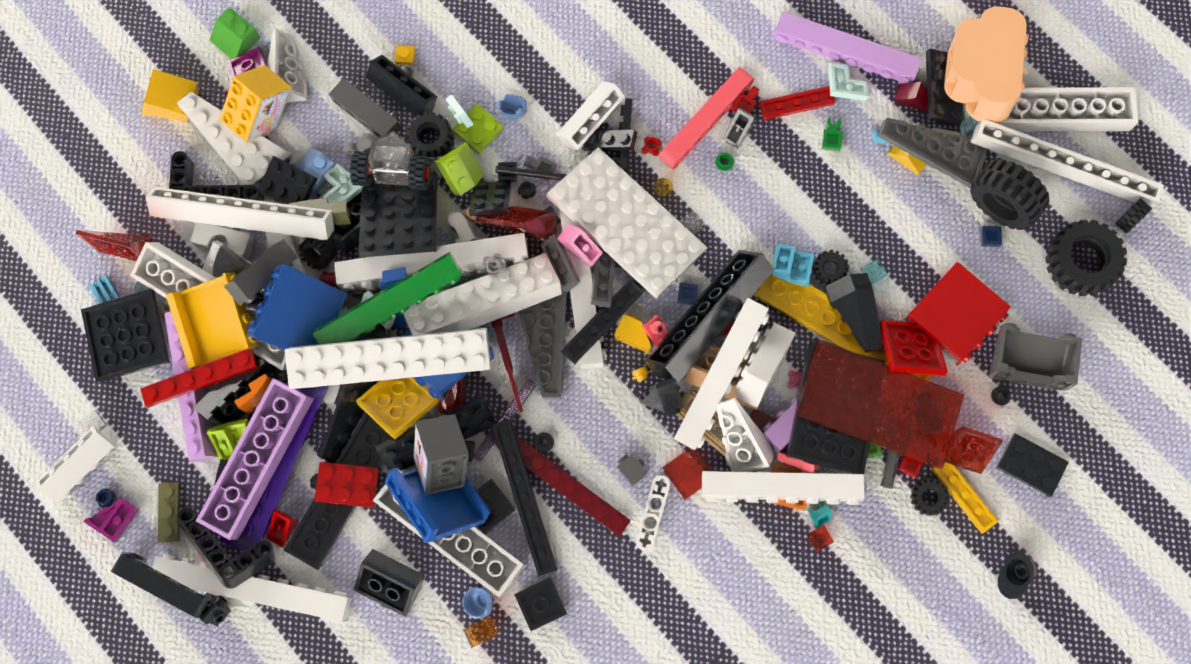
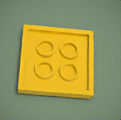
(397, 404)

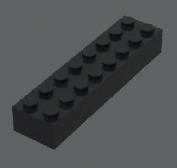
(709, 315)

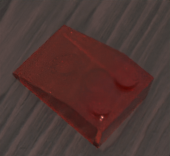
(971, 449)

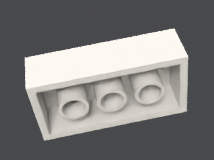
(764, 364)

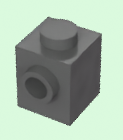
(632, 469)

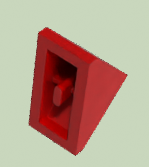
(281, 528)

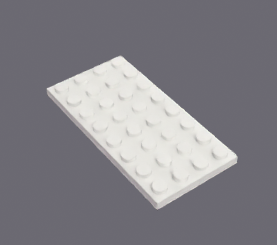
(626, 222)

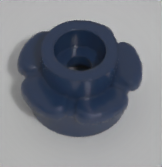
(102, 494)

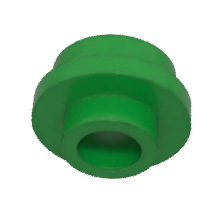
(724, 156)

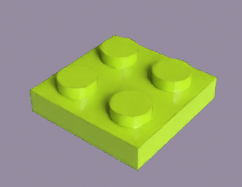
(483, 130)

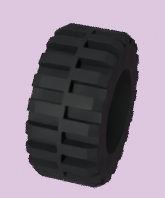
(1009, 194)
(1102, 241)

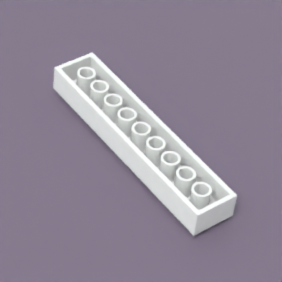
(169, 272)
(364, 273)
(388, 358)

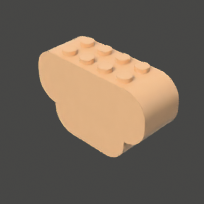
(987, 63)

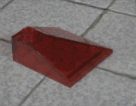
(525, 220)
(116, 244)

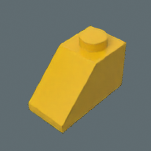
(632, 333)

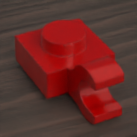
(747, 101)

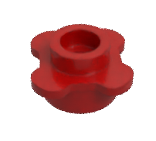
(651, 141)

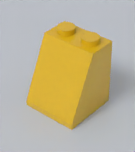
(164, 93)

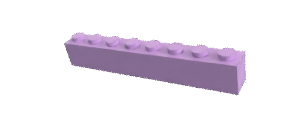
(847, 48)
(194, 424)

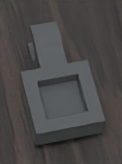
(541, 165)

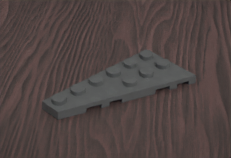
(937, 147)
(545, 338)

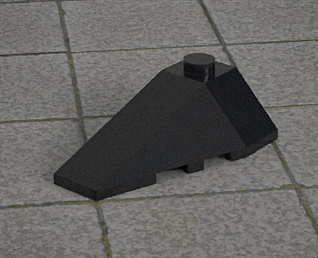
(663, 398)

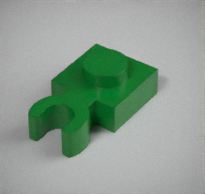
(832, 138)

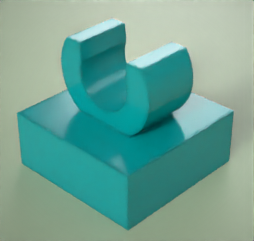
(820, 516)

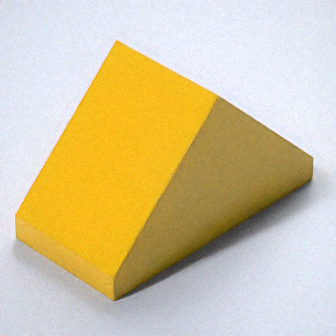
(907, 160)

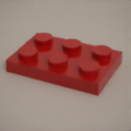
(346, 485)

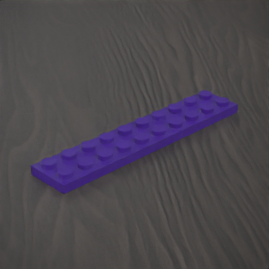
(262, 514)

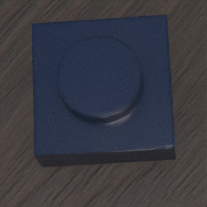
(991, 236)
(687, 293)

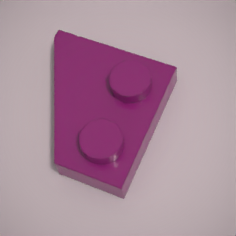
(113, 520)

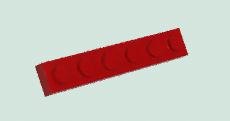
(199, 377)

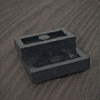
(228, 262)

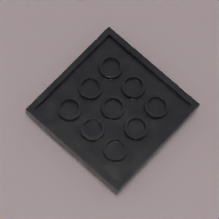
(125, 335)

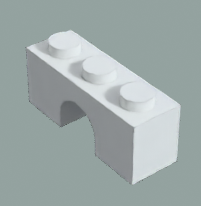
(238, 241)

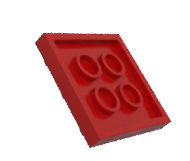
(911, 349)

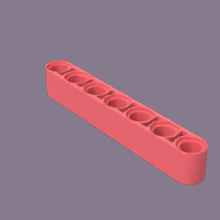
(706, 118)

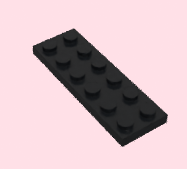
(472, 419)

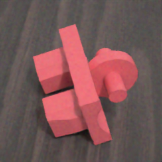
(655, 330)

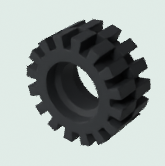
(1133, 215)
(830, 257)
(313, 258)
(937, 487)

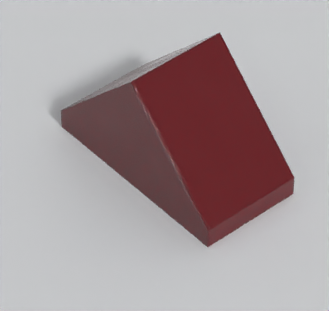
(912, 95)

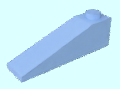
(317, 165)

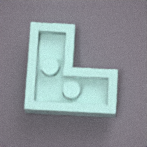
(843, 86)
(342, 185)

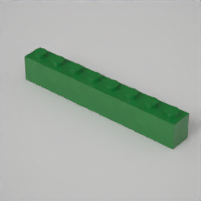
(390, 301)

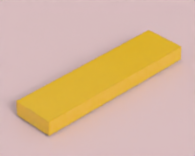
(966, 497)

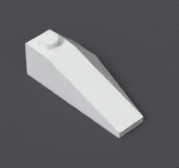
(284, 63)

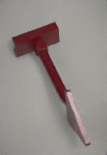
(497, 325)

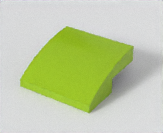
(226, 437)

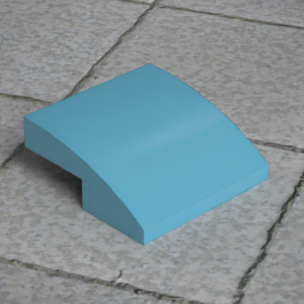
(792, 265)

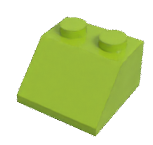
(460, 169)

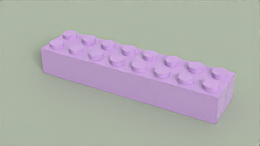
(254, 460)

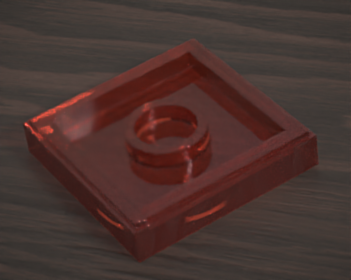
(686, 472)

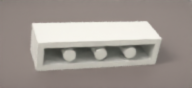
(590, 115)
(75, 465)

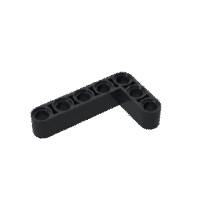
(186, 170)
(217, 553)
(134, 570)

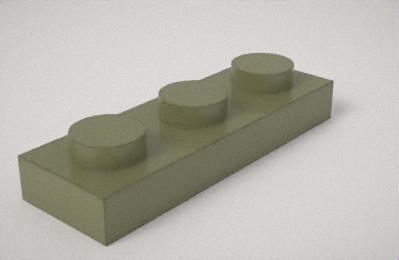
(167, 512)

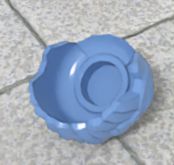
(512, 106)
(477, 602)

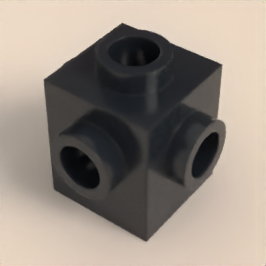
(215, 610)

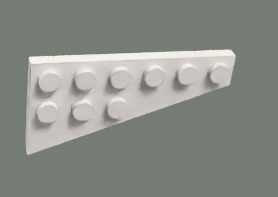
(246, 159)

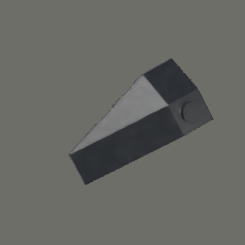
(856, 304)

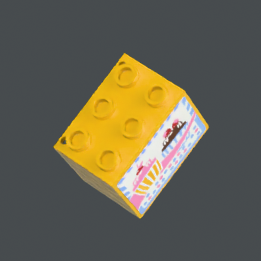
(255, 103)

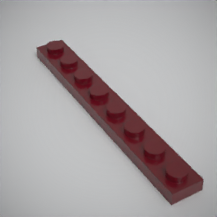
(573, 489)

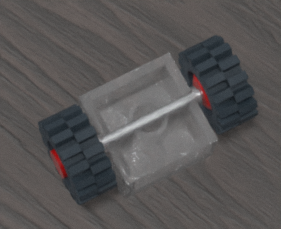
(390, 164)

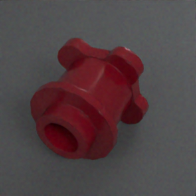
(329, 278)

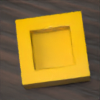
(405, 55)

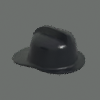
(1016, 575)

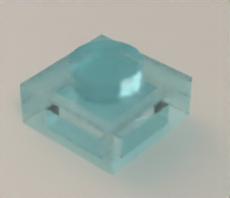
(968, 126)
(874, 270)

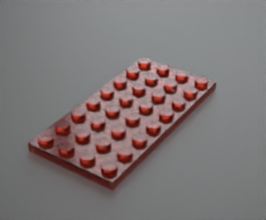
(879, 404)

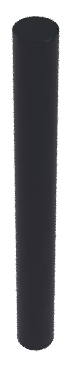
(529, 173)

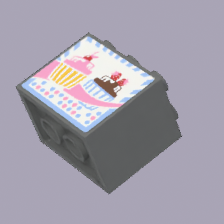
(440, 454)

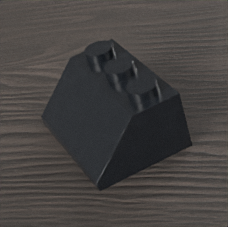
(388, 582)

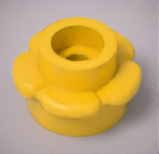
(640, 373)

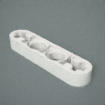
(655, 513)

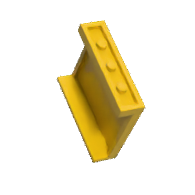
(210, 322)

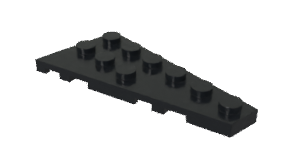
(344, 420)

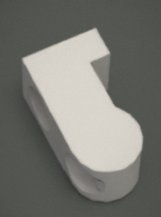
(459, 225)

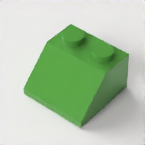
(233, 34)

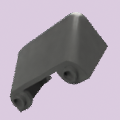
(1036, 359)

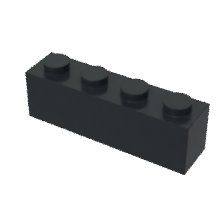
(401, 86)

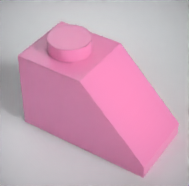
(580, 245)

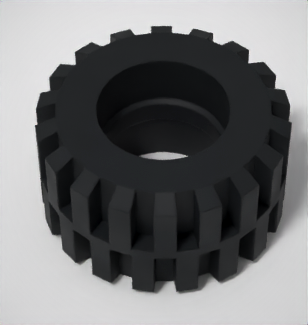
(426, 124)

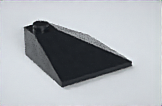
(347, 236)

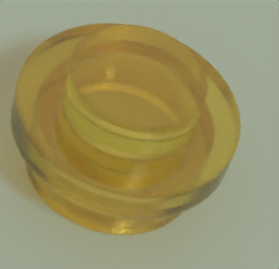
(663, 187)

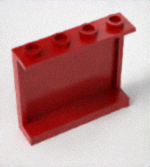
(959, 312)

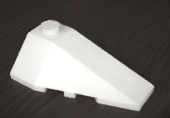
(744, 442)

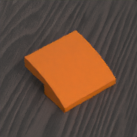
(252, 399)

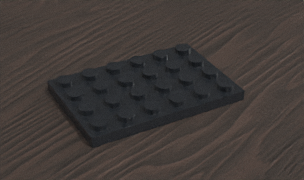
(398, 219)
(822, 444)

